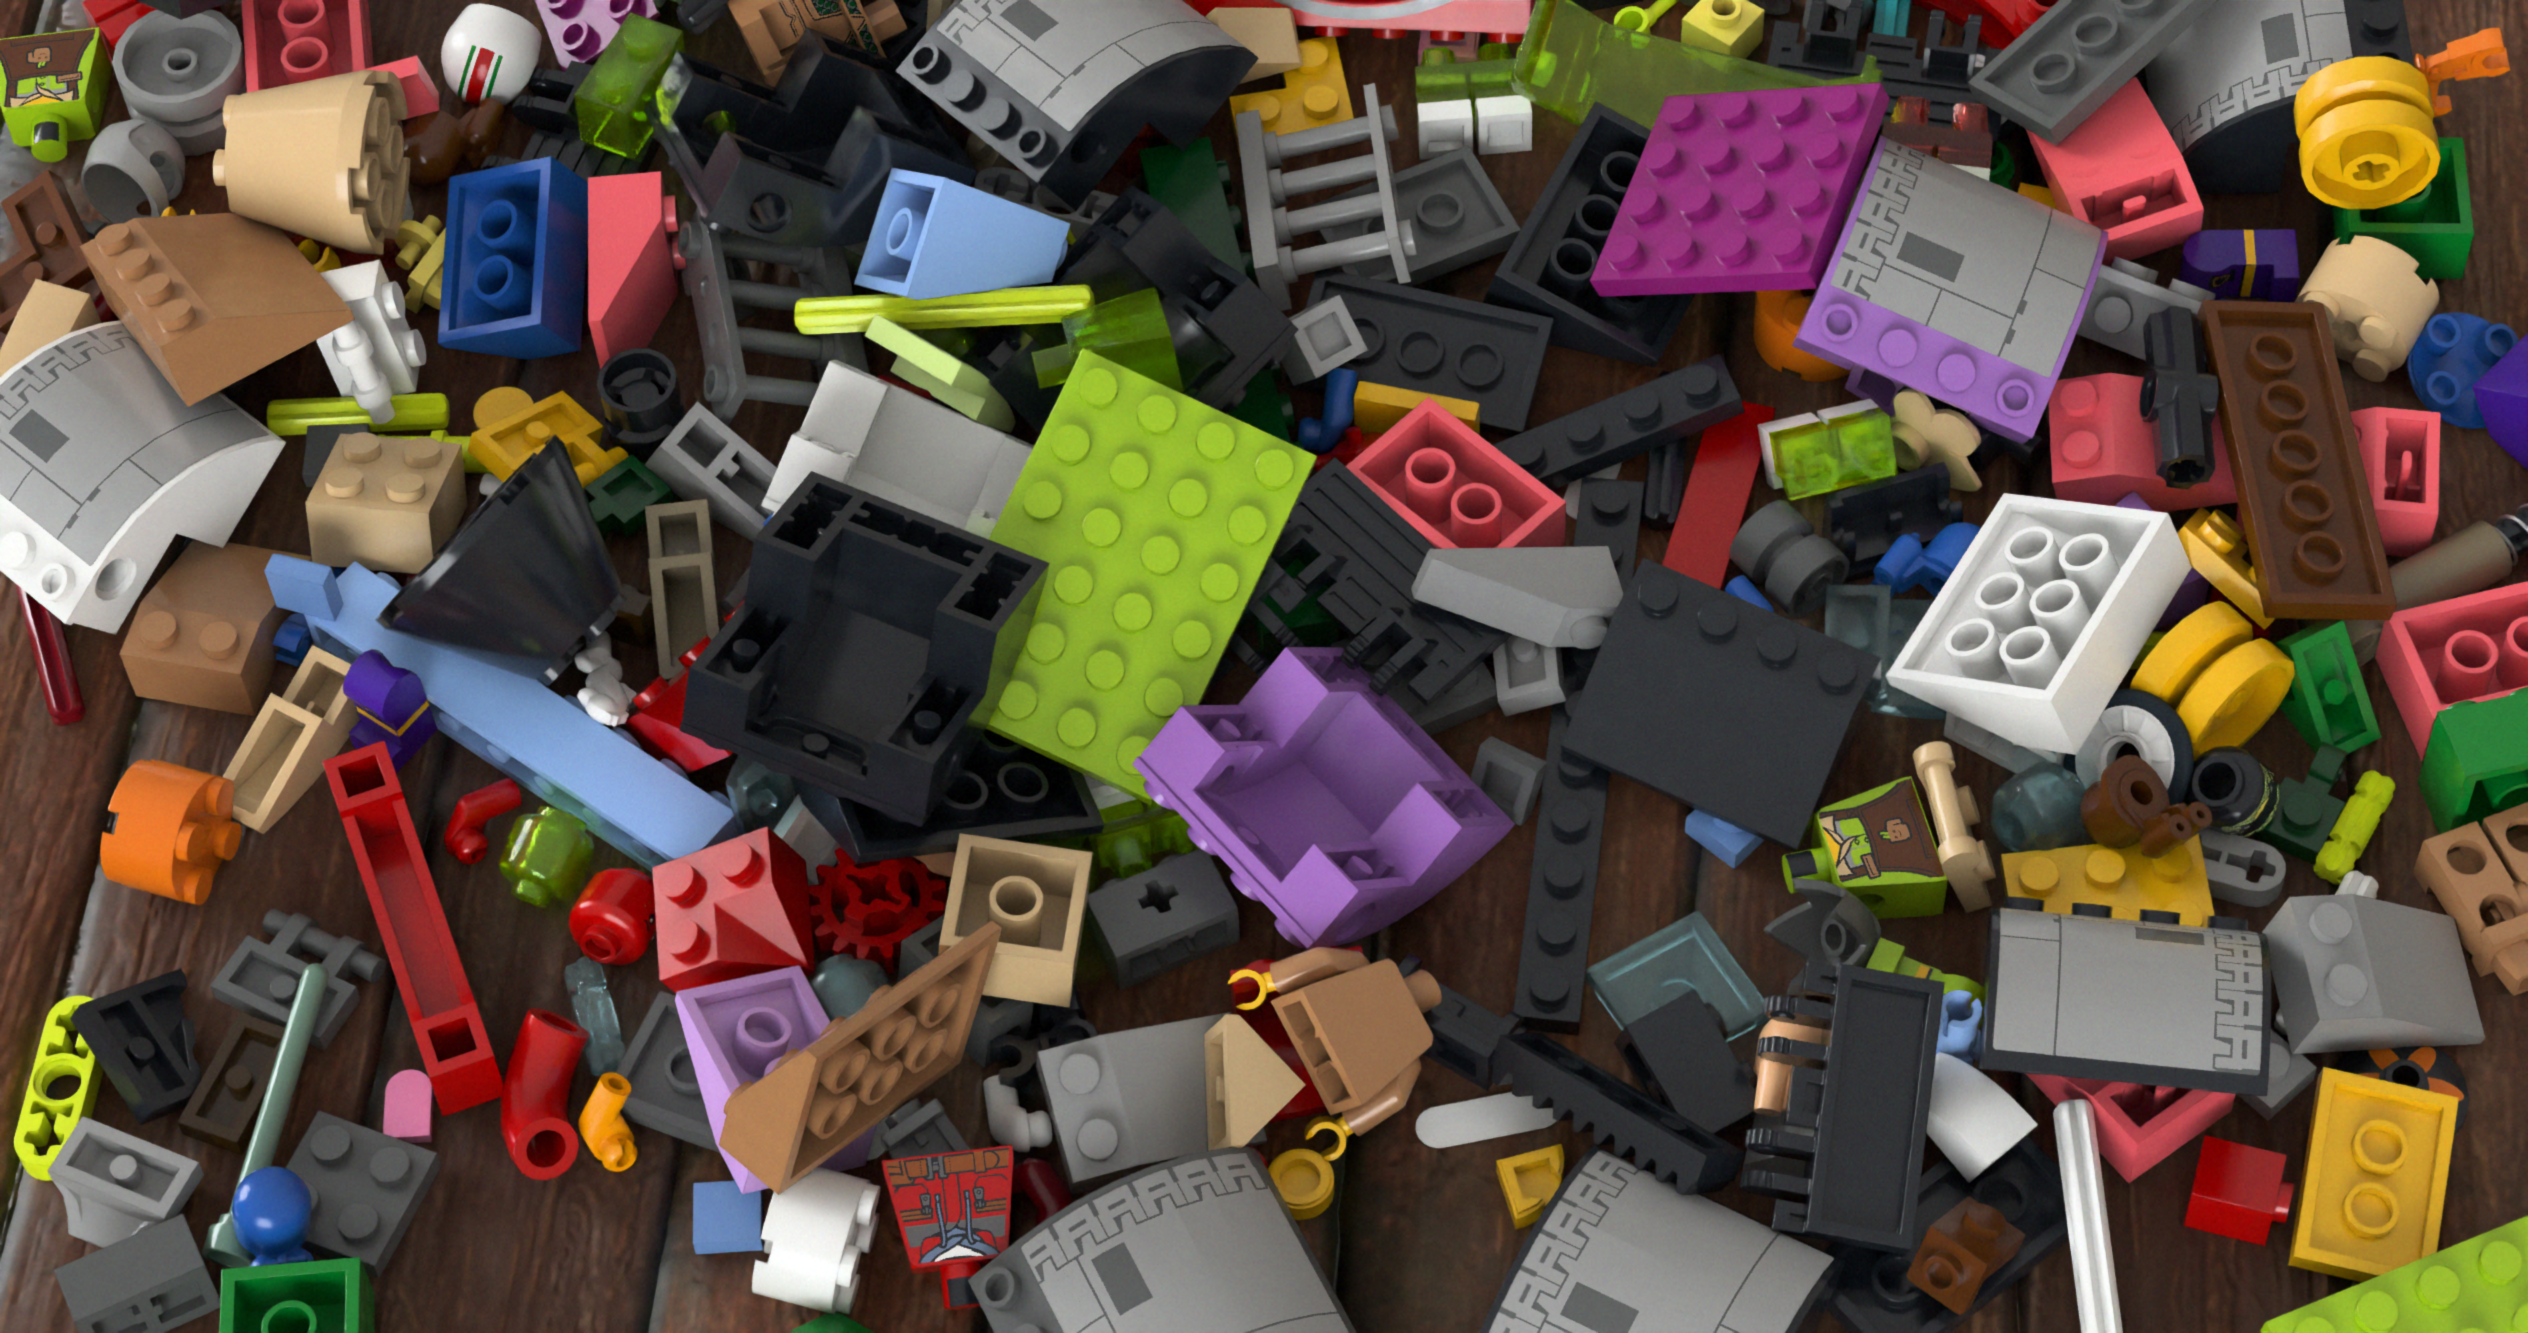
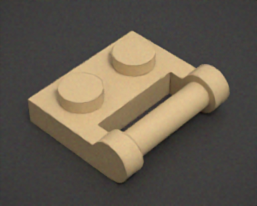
(1954, 811)

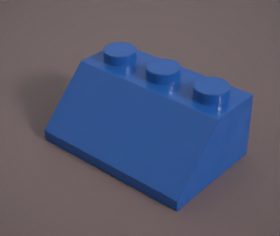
(515, 261)

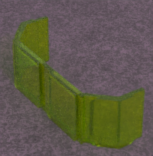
(1580, 59)

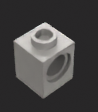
(1323, 341)

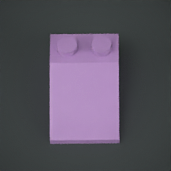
(740, 1034)

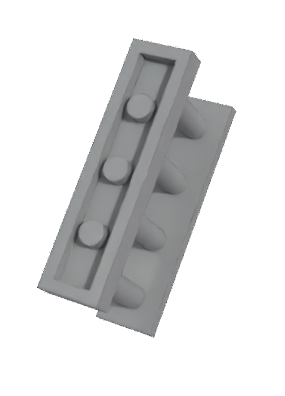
(1269, 188)

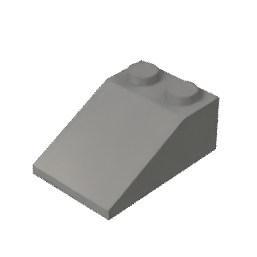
(2369, 976)
(1128, 1100)

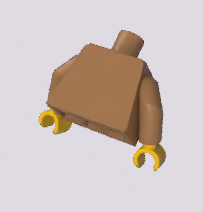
(1353, 1030)

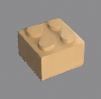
(386, 502)
(1038, 902)

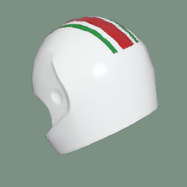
(489, 54)

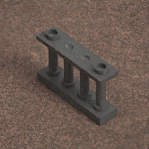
(820, 273)

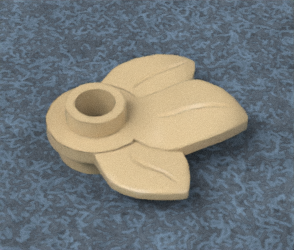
(1932, 437)

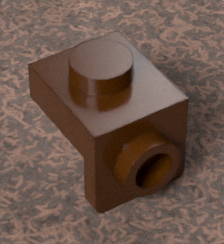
(1963, 1252)

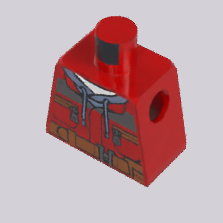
(952, 1214)

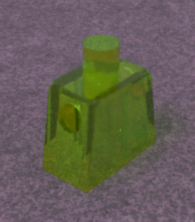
(1121, 330)

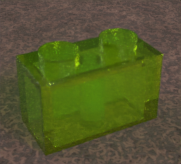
(623, 82)

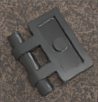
(266, 977)

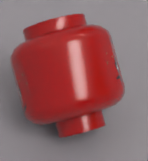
(615, 915)

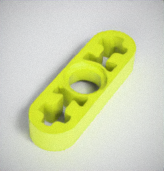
(52, 1061)

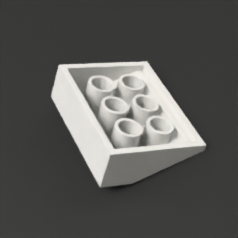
(2044, 618)

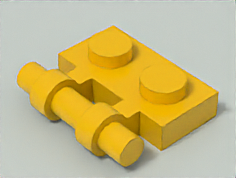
(516, 437)

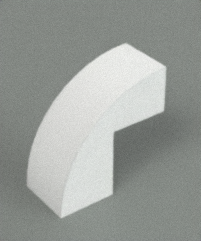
(1972, 1116)

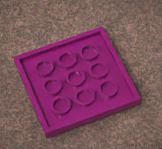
(1741, 191)

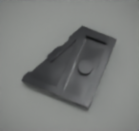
(144, 1044)

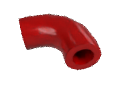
(538, 1094)

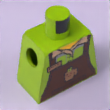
(53, 89)
(1877, 851)

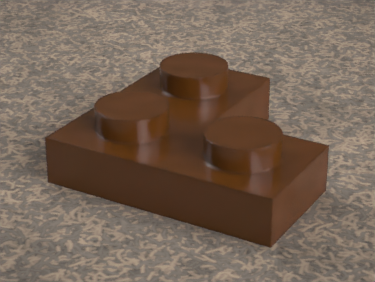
(49, 240)

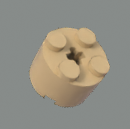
(2371, 303)

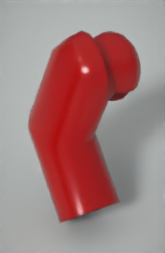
(464, 831)

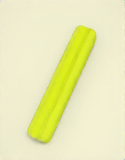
(411, 413)

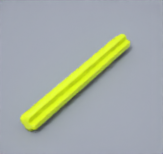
(975, 309)

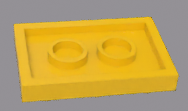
(2113, 879)
(2372, 1176)

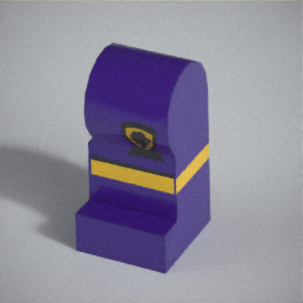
(2243, 263)
(389, 707)

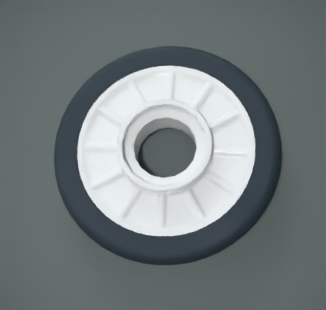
(2151, 728)

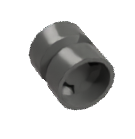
(1784, 555)

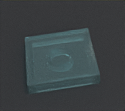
(1672, 964)

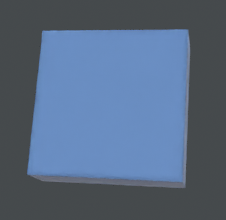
(303, 587)
(726, 1218)

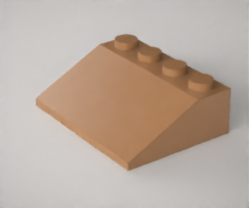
(212, 295)
(859, 1067)

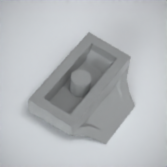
(119, 1183)

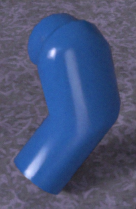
(1336, 415)

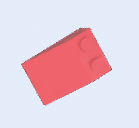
(630, 260)
(2108, 451)

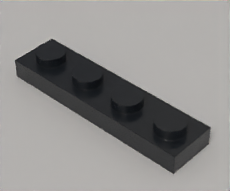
(1626, 424)

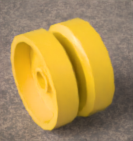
(2366, 133)
(2217, 677)

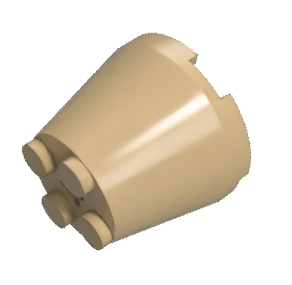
(319, 158)

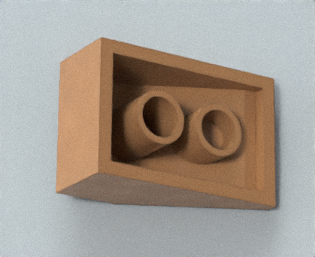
(207, 630)

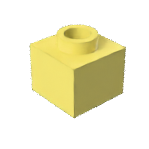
(1724, 26)

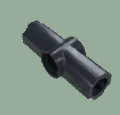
(2178, 397)

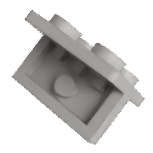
(2124, 300)

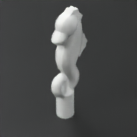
(605, 696)

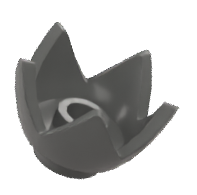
(1826, 929)

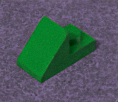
(2327, 691)

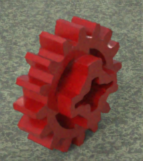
(874, 906)

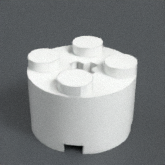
(817, 1240)

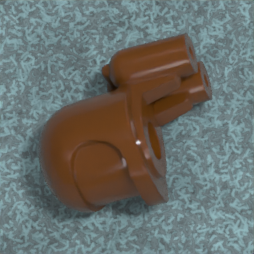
(439, 141)
(2135, 807)

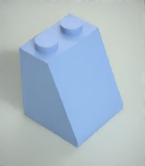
(956, 240)

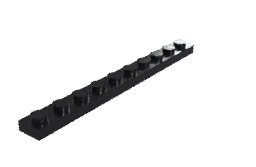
(1572, 802)

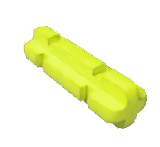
(2354, 827)

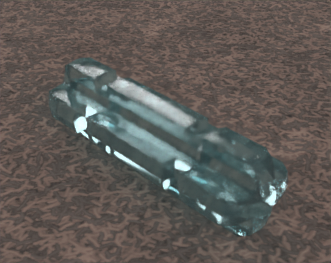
(595, 1014)

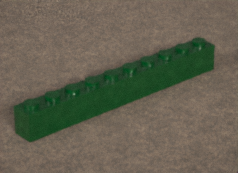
(1195, 192)

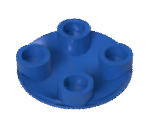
(2451, 358)

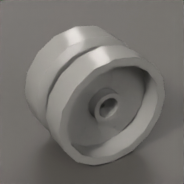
(182, 74)

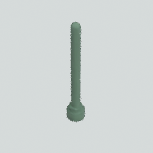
(221, 1242)

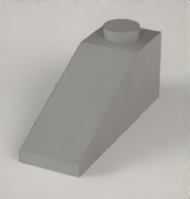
(715, 464)
(1528, 591)

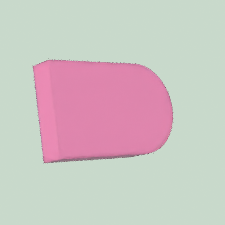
(409, 1107)

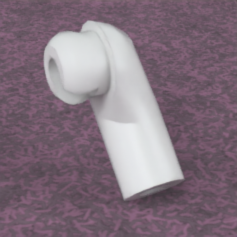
(1012, 1123)

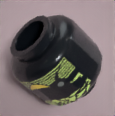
(2235, 789)

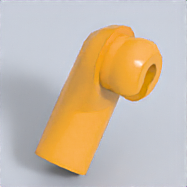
(604, 1125)

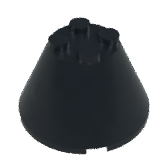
(517, 576)

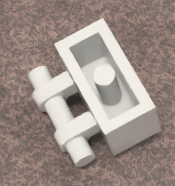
(376, 350)

